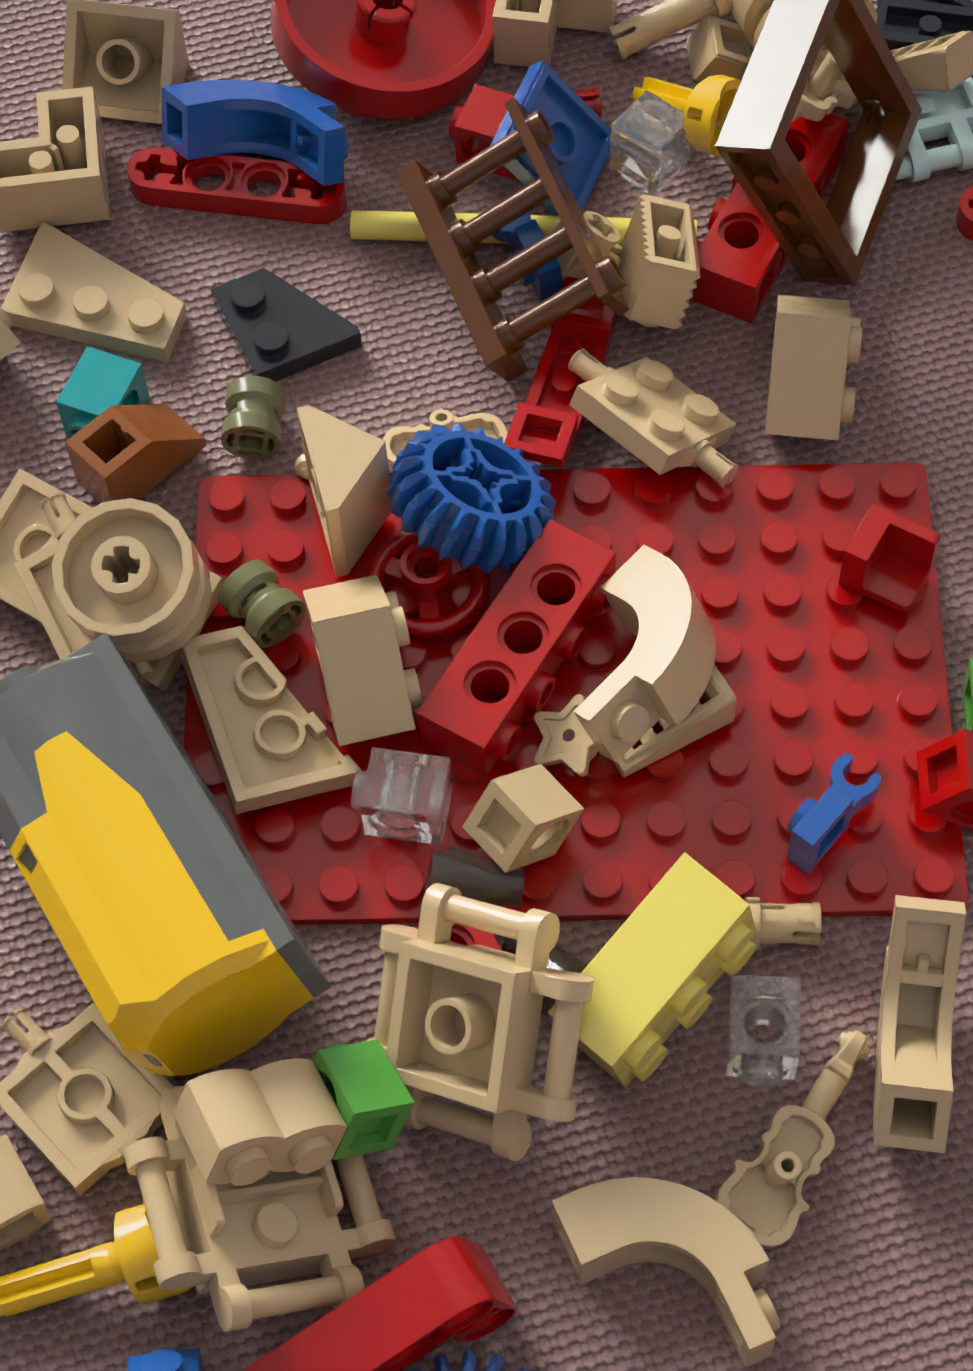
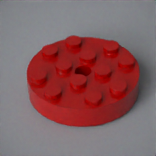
(384, 53)

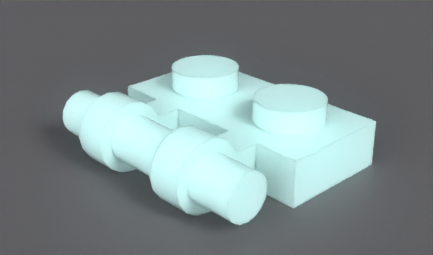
(941, 116)

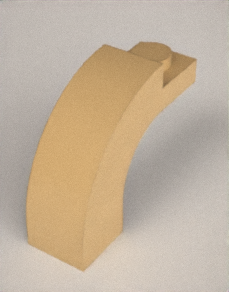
(667, 663)
(916, 1025)
(677, 1226)

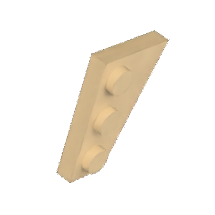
(91, 300)
(256, 727)

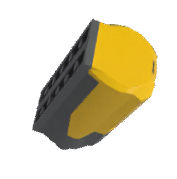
(142, 868)

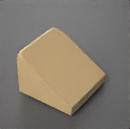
(718, 49)

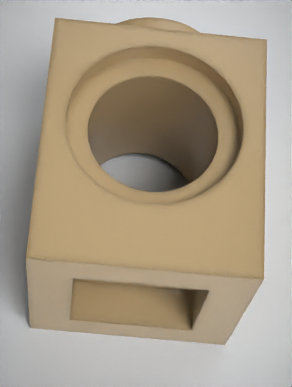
(522, 817)

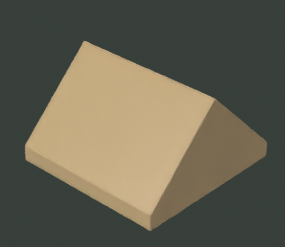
(124, 56)
(347, 483)

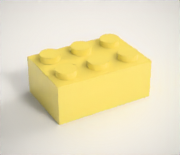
(661, 969)

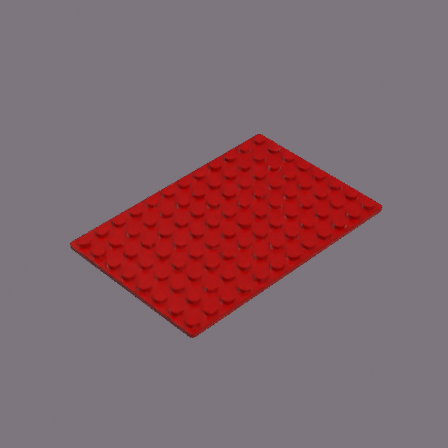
(804, 655)

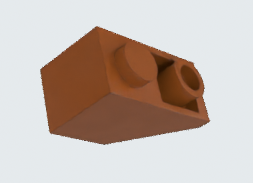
(131, 450)

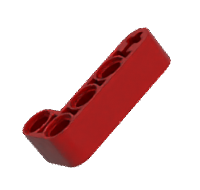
(403, 1315)

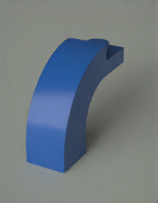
(258, 119)

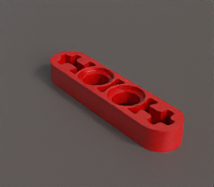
(234, 194)

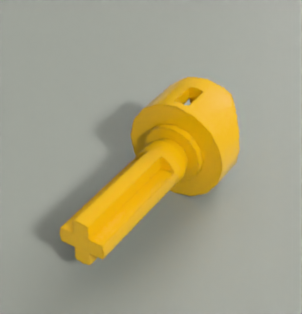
(702, 107)
(102, 1266)

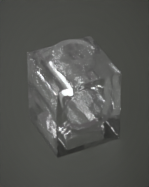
(649, 143)
(404, 795)
(769, 1003)

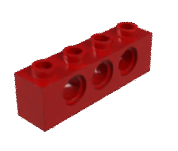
(740, 252)
(554, 567)

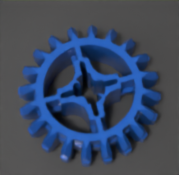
(469, 497)

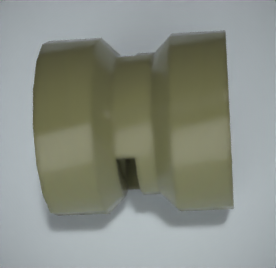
(252, 425)
(263, 605)

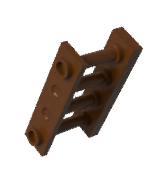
(456, 241)

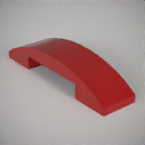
(546, 421)

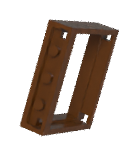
(819, 239)

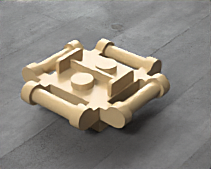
(470, 1020)
(254, 1232)

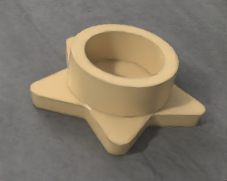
(555, 749)

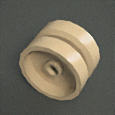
(132, 576)

